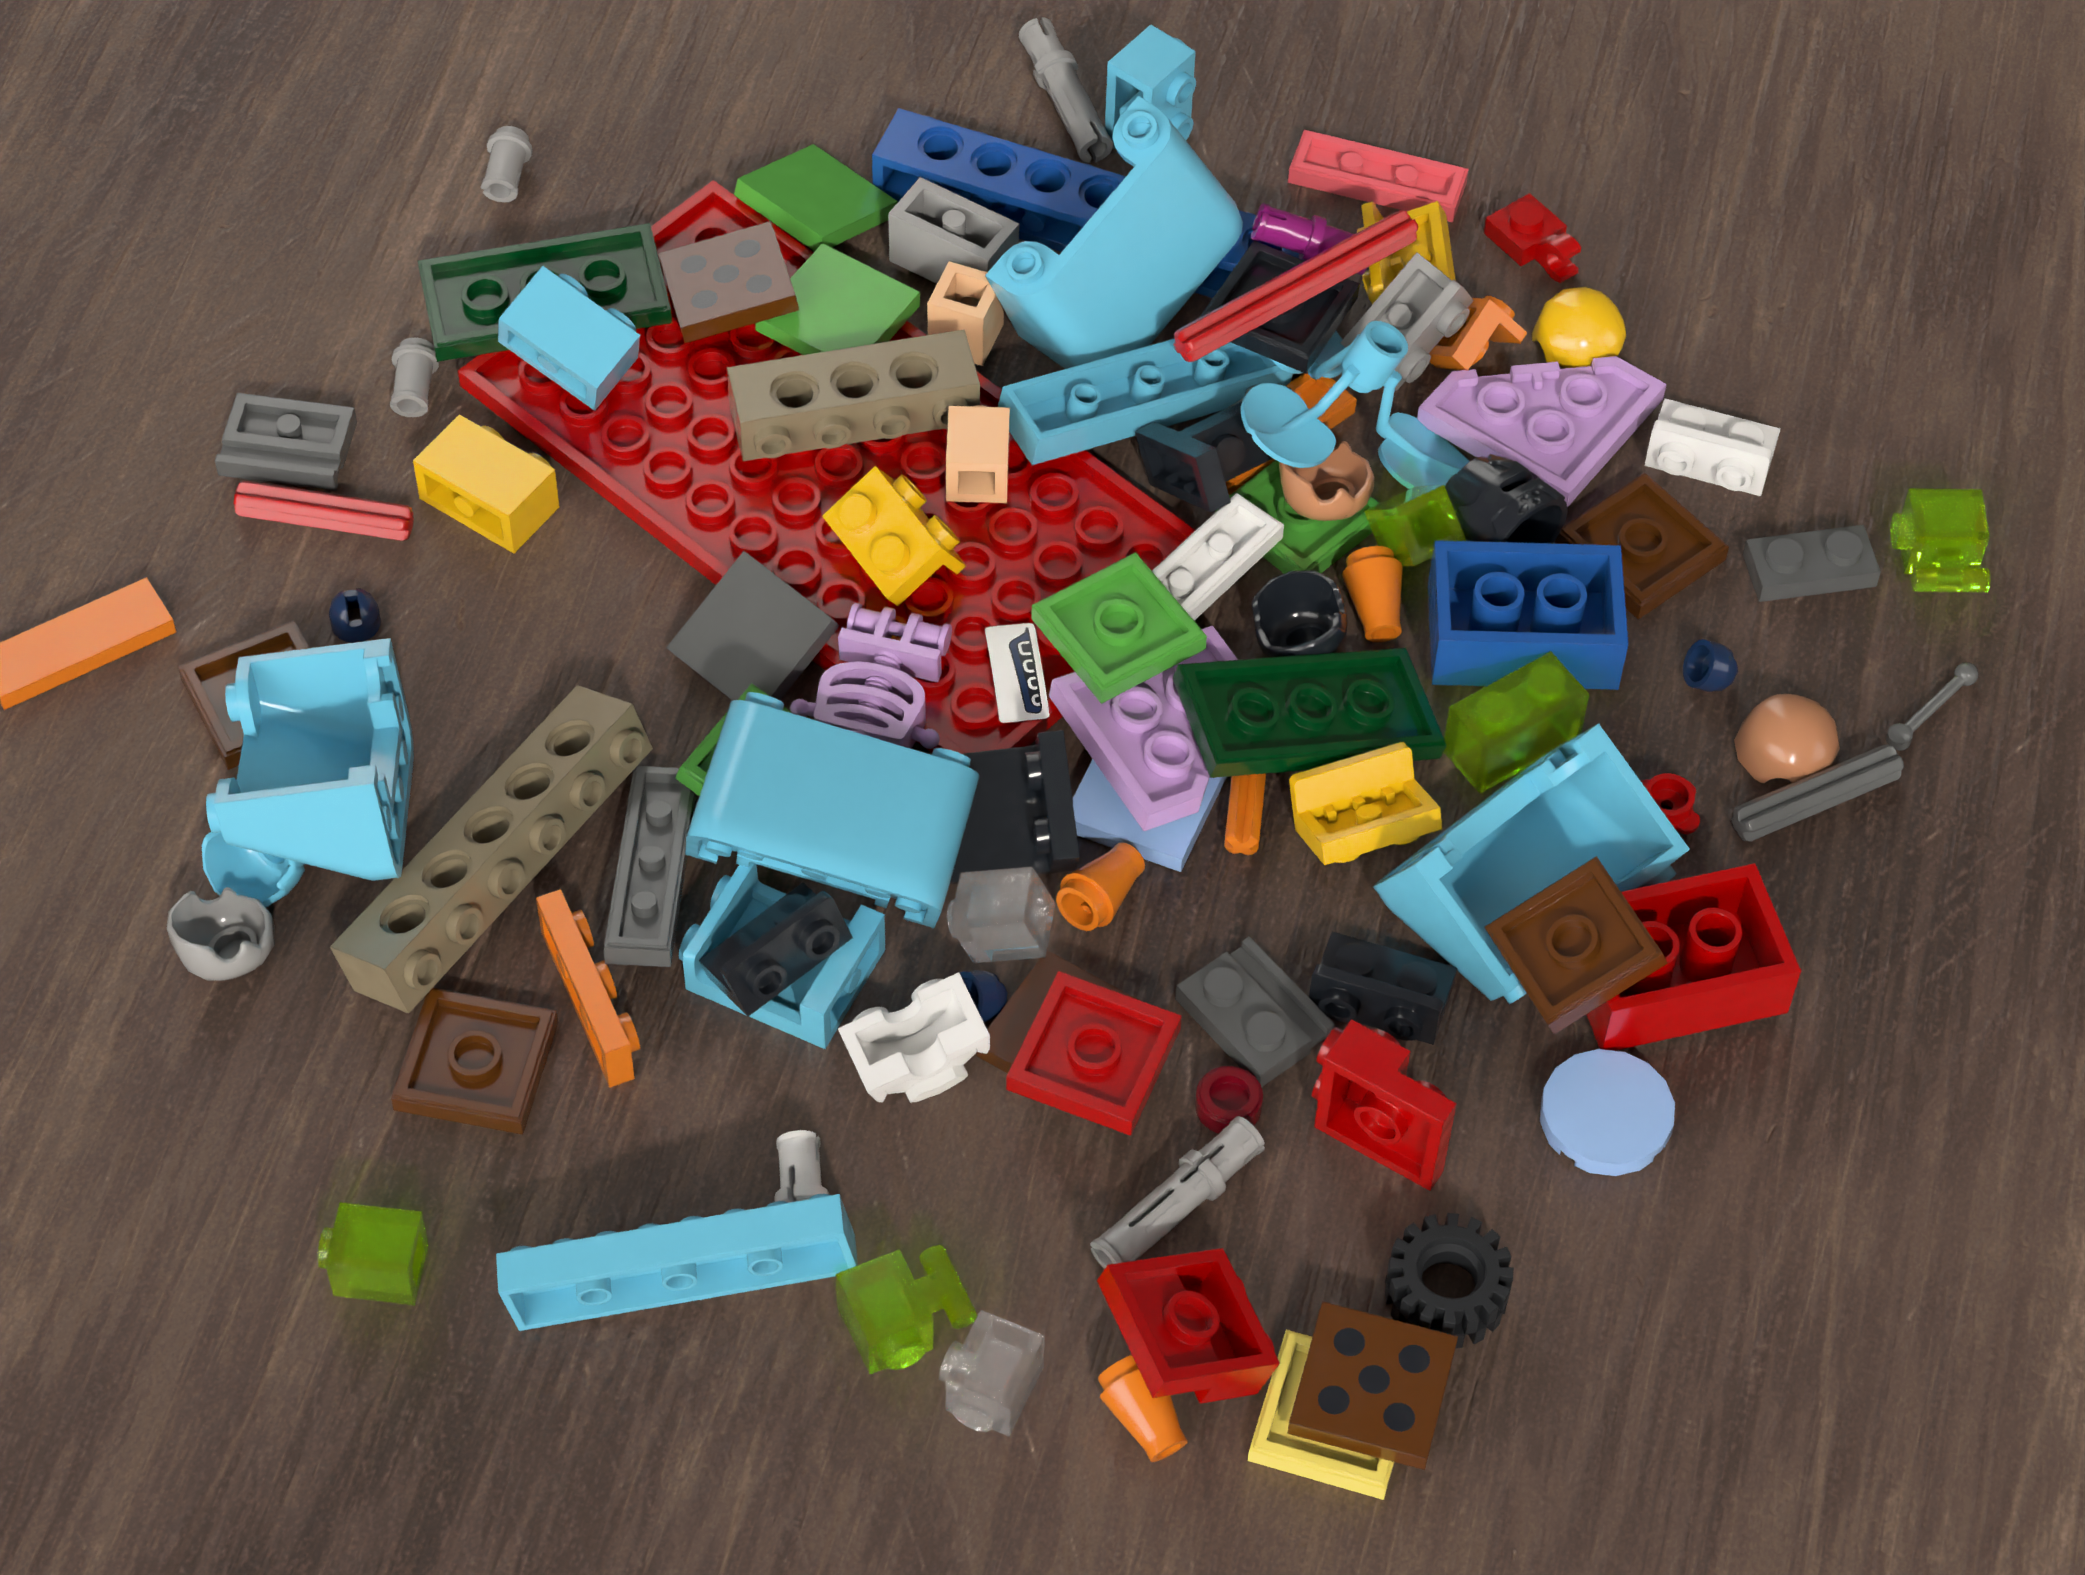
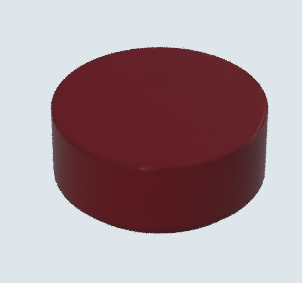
(1228, 1094)

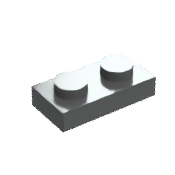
(1811, 563)

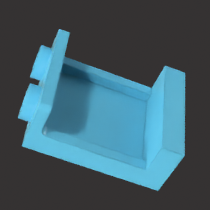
(817, 1000)

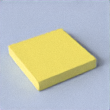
(1301, 1456)

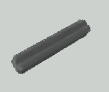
(1817, 792)

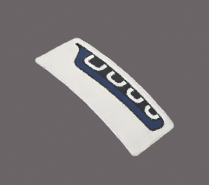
(1017, 672)

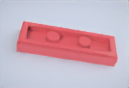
(1375, 174)

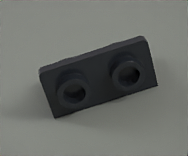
(776, 948)
(1382, 988)

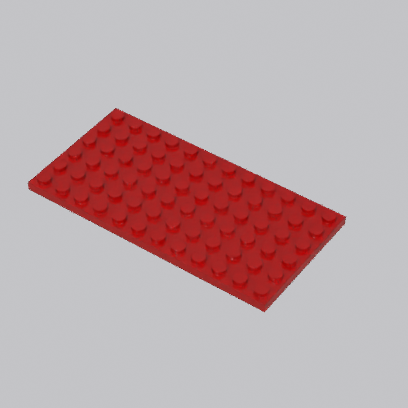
(674, 466)

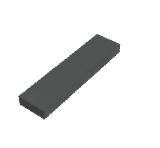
(650, 870)

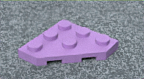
(1545, 416)
(1143, 740)

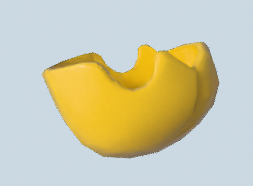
(1579, 327)

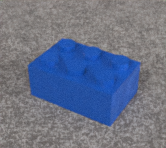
(1518, 601)

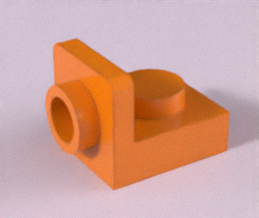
(1487, 320)

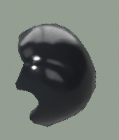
(1299, 615)

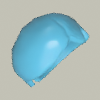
(248, 871)

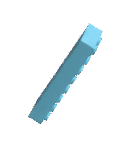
(1127, 392)
(676, 1262)

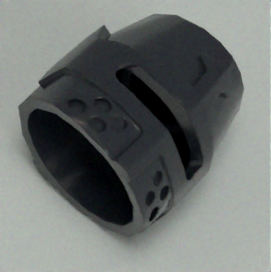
(1505, 503)

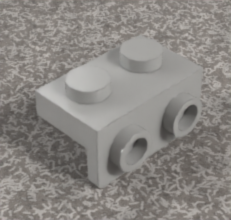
(1423, 308)

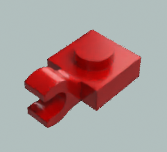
(1532, 232)

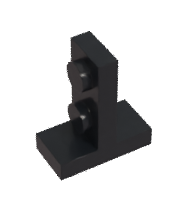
(1200, 458)

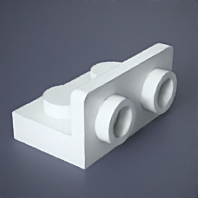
(1712, 447)

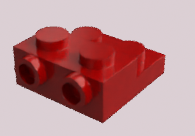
(1378, 1108)
(1190, 1325)

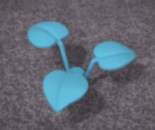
(1295, 436)

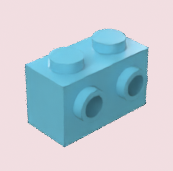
(1156, 70)
(569, 336)

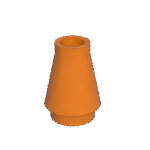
(1375, 589)
(1096, 890)
(1147, 1419)

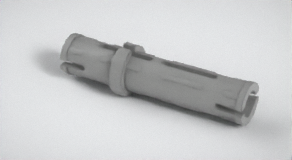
(1058, 76)
(1198, 1178)

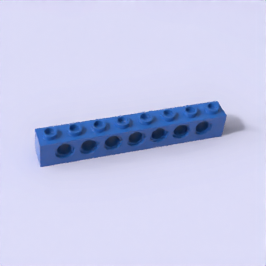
(1032, 187)

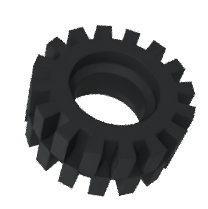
(1453, 1246)

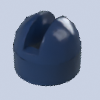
(355, 630)
(1709, 666)
(986, 992)

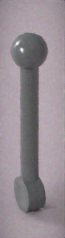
(1901, 735)

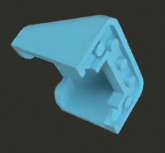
(1131, 258)
(320, 759)
(834, 807)
(1523, 839)

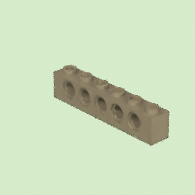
(491, 849)

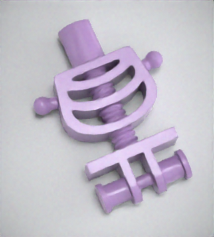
(875, 685)

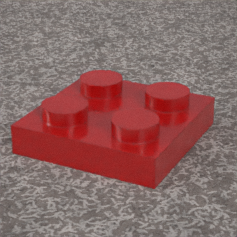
(1094, 1053)

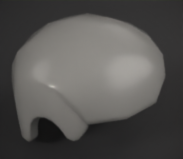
(221, 935)

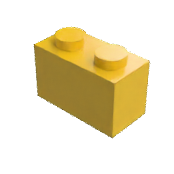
(487, 483)

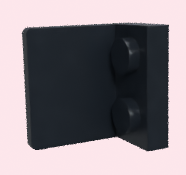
(1021, 810)

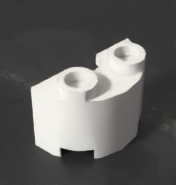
(919, 1046)

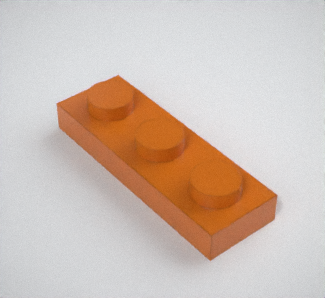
(588, 987)

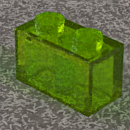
(1514, 721)

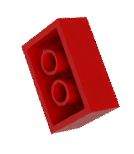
(1722, 957)

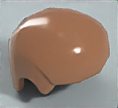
(1331, 489)
(1787, 739)

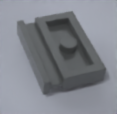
(286, 441)
(1254, 1011)

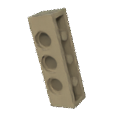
(851, 394)

